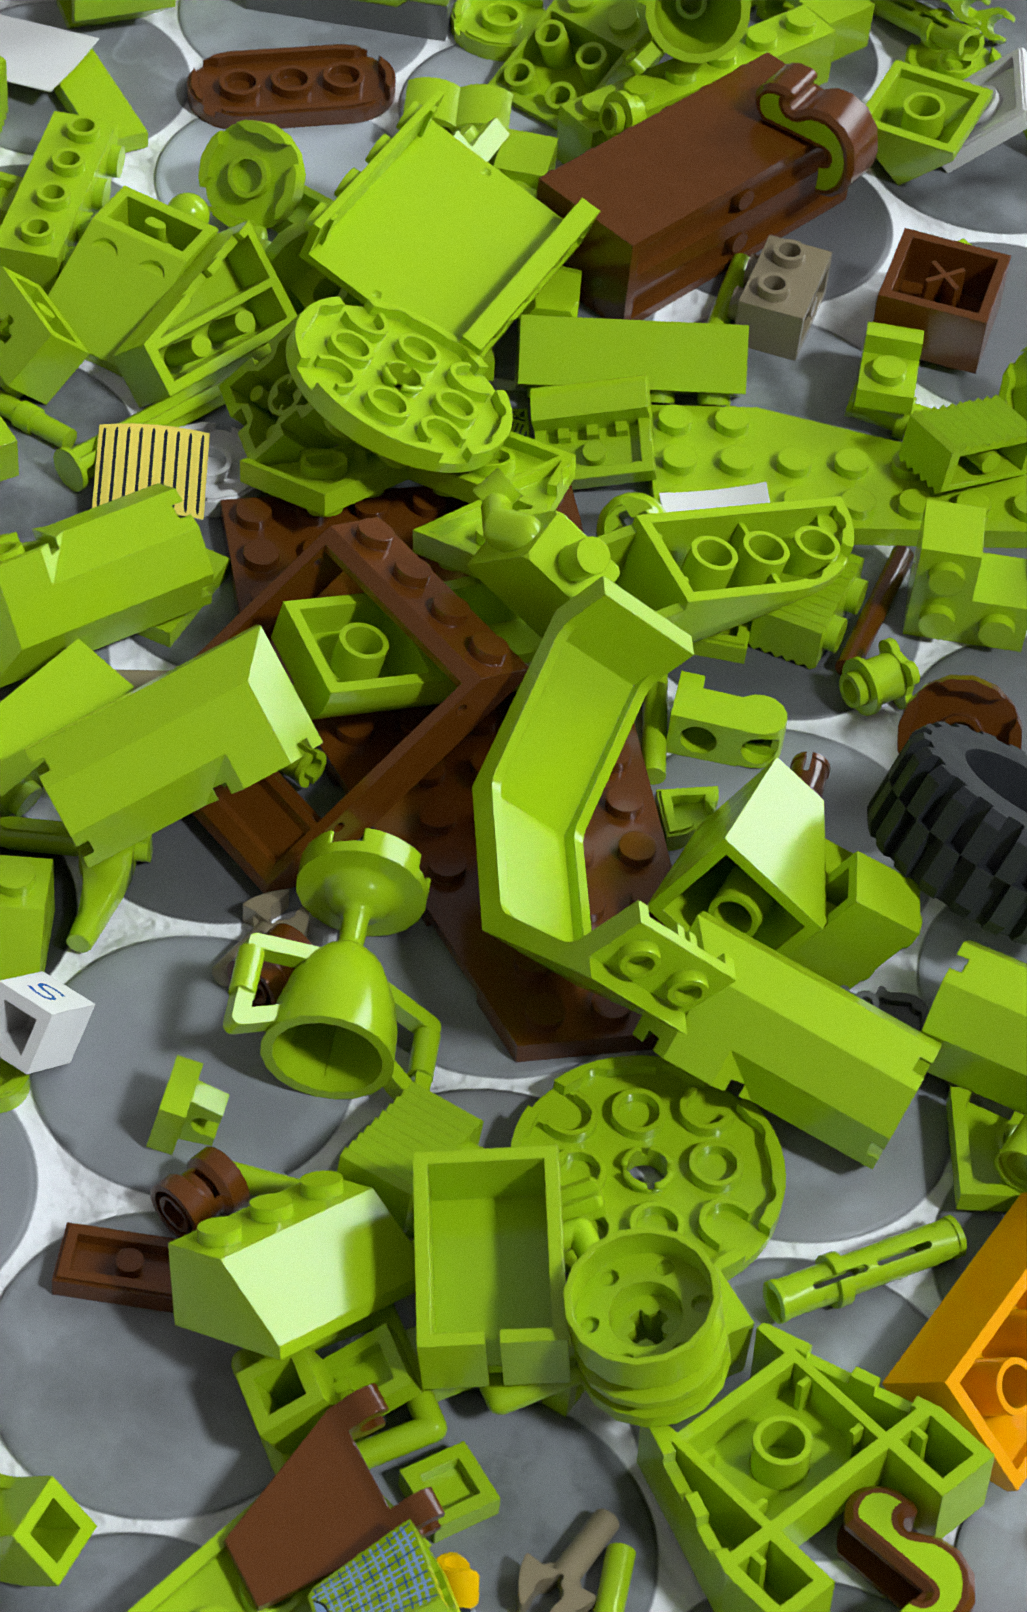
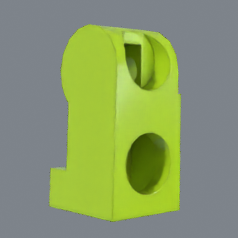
(724, 725)

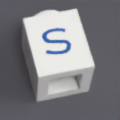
(40, 1022)

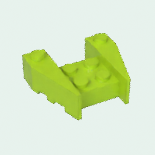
(782, 1463)

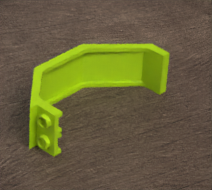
(543, 790)

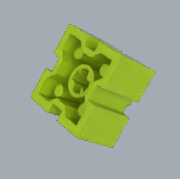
(273, 409)

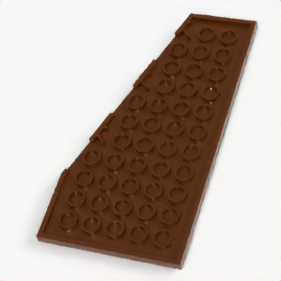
(623, 844)

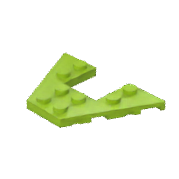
(348, 473)

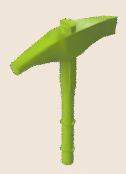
(101, 884)

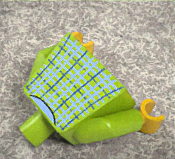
(399, 1577)

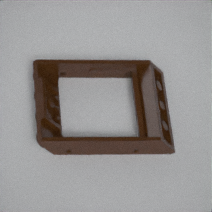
(269, 821)

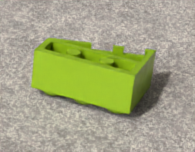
(207, 319)

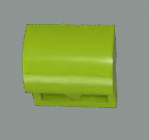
(603, 425)

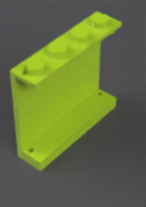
(441, 233)

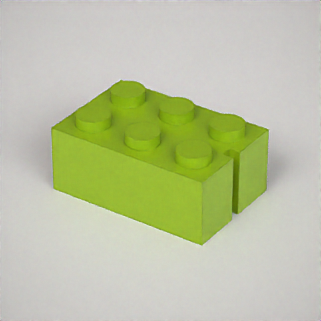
(489, 1267)

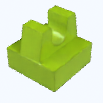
(188, 1109)

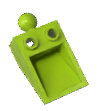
(127, 265)

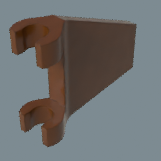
(322, 1507)

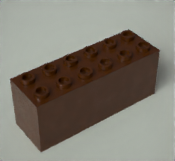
(685, 195)

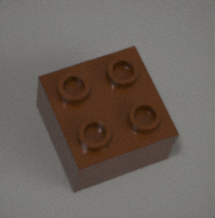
(945, 291)

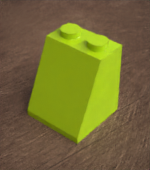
(755, 864)

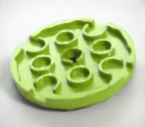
(348, 371)
(713, 1149)

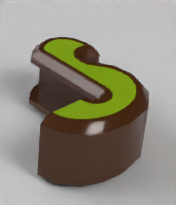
(825, 119)
(903, 1565)

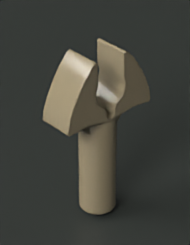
(259, 914)
(569, 1569)

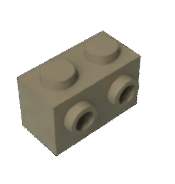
(781, 295)

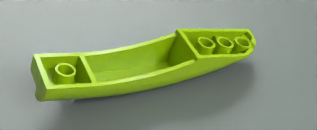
(688, 565)

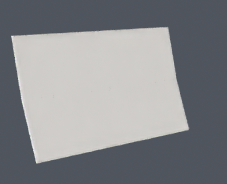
(40, 53)

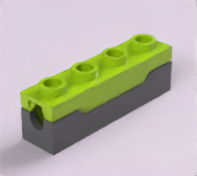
(407, 17)

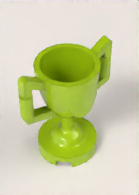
(688, 31)
(338, 1010)

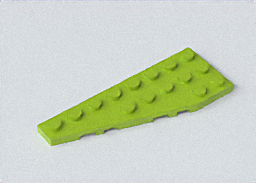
(810, 460)

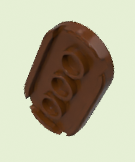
(292, 86)

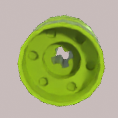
(647, 1326)

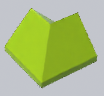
(923, 119)

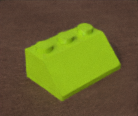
(291, 1266)

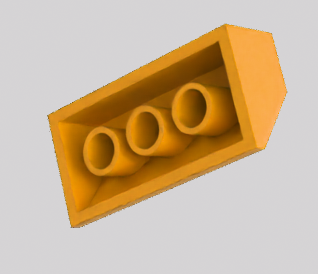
(975, 1350)

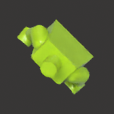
(534, 558)

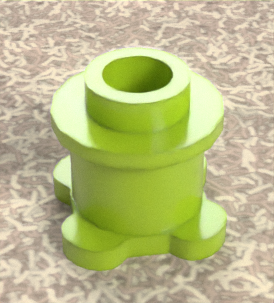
(879, 679)

